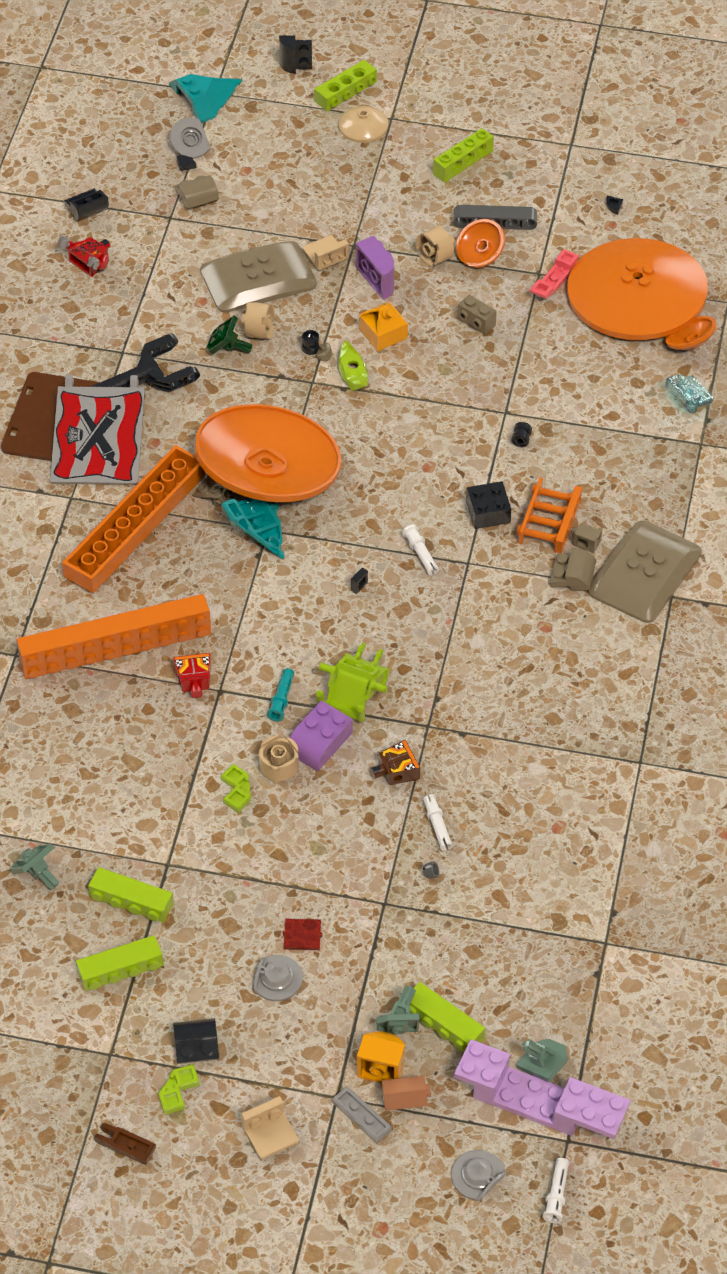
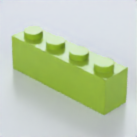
(130, 895)
(119, 963)
(445, 1018)

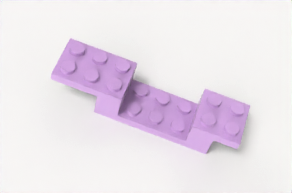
(537, 1099)

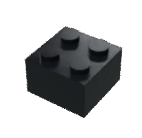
(488, 505)

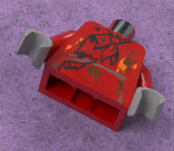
(87, 254)

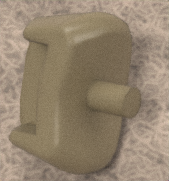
(324, 352)

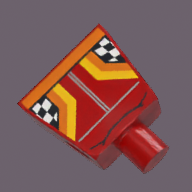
(193, 673)

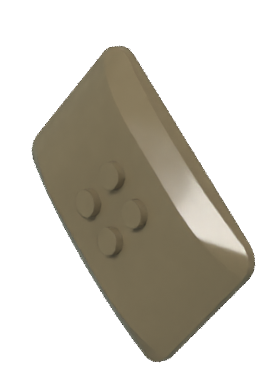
(258, 275)
(644, 571)

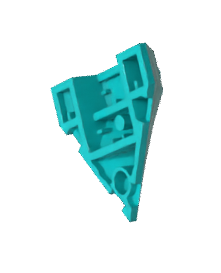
(205, 93)
(256, 520)

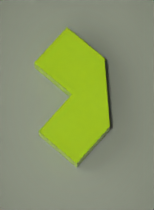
(239, 781)
(179, 1080)

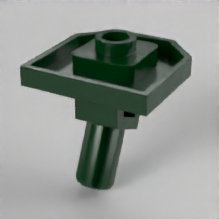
(226, 338)

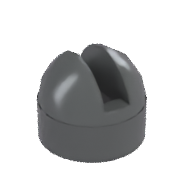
(431, 870)

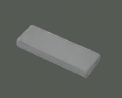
(361, 1114)

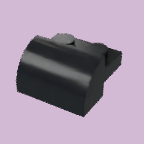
(294, 53)
(87, 203)
(196, 1041)

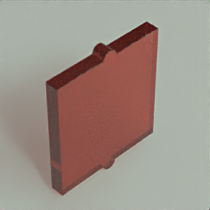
(302, 934)

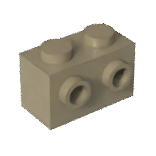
(477, 314)

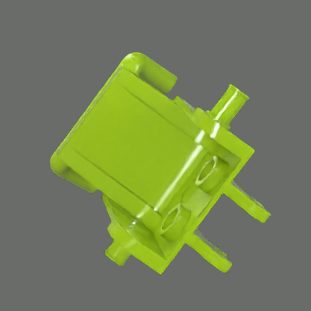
(354, 683)

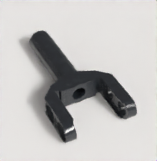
(150, 372)

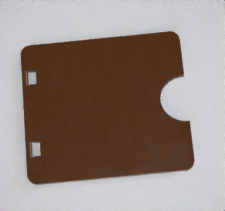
(35, 417)

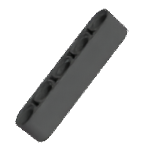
(506, 216)

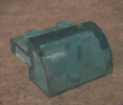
(688, 392)

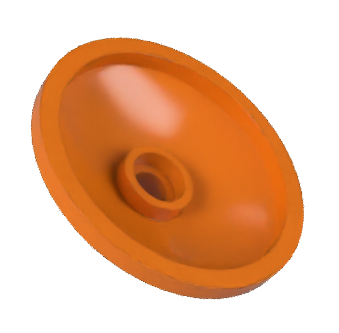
(475, 238)
(693, 335)

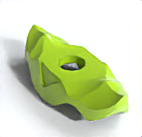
(356, 377)

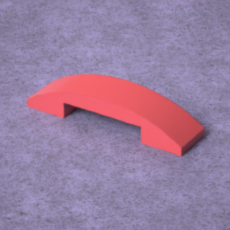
(556, 275)

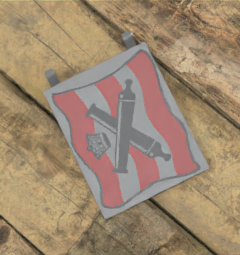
(97, 434)

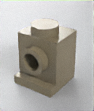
(587, 537)

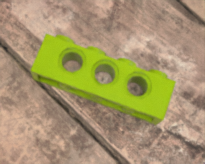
(345, 85)
(463, 155)

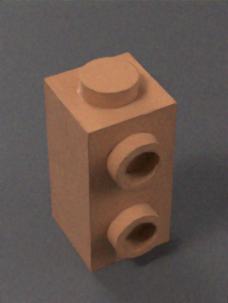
(405, 1092)

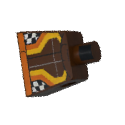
(397, 764)

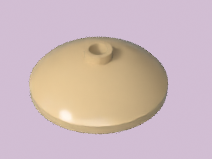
(363, 124)

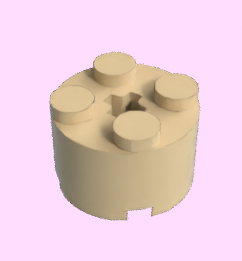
(435, 245)
(258, 320)
(279, 758)

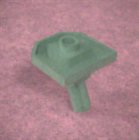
(33, 862)
(400, 1018)
(543, 1058)

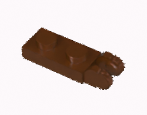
(126, 1143)

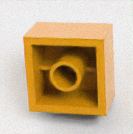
(383, 326)
(380, 1057)

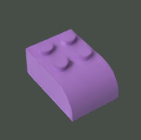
(376, 265)
(321, 734)

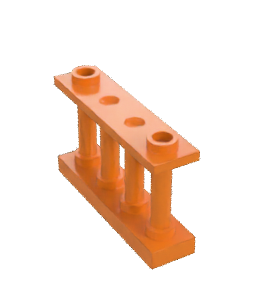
(563, 526)

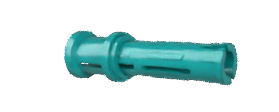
(279, 701)

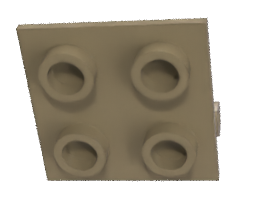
(212, 489)

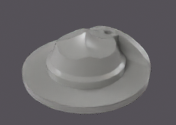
(189, 138)
(277, 978)
(477, 1173)

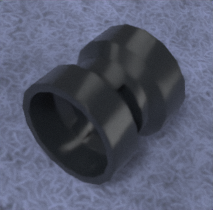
(310, 342)
(521, 434)

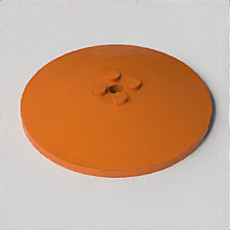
(656, 305)
(267, 453)

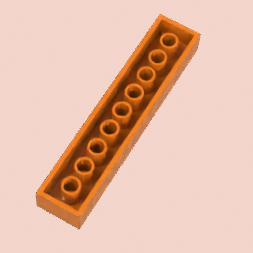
(133, 519)
(114, 636)

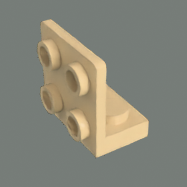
(326, 252)
(268, 1128)

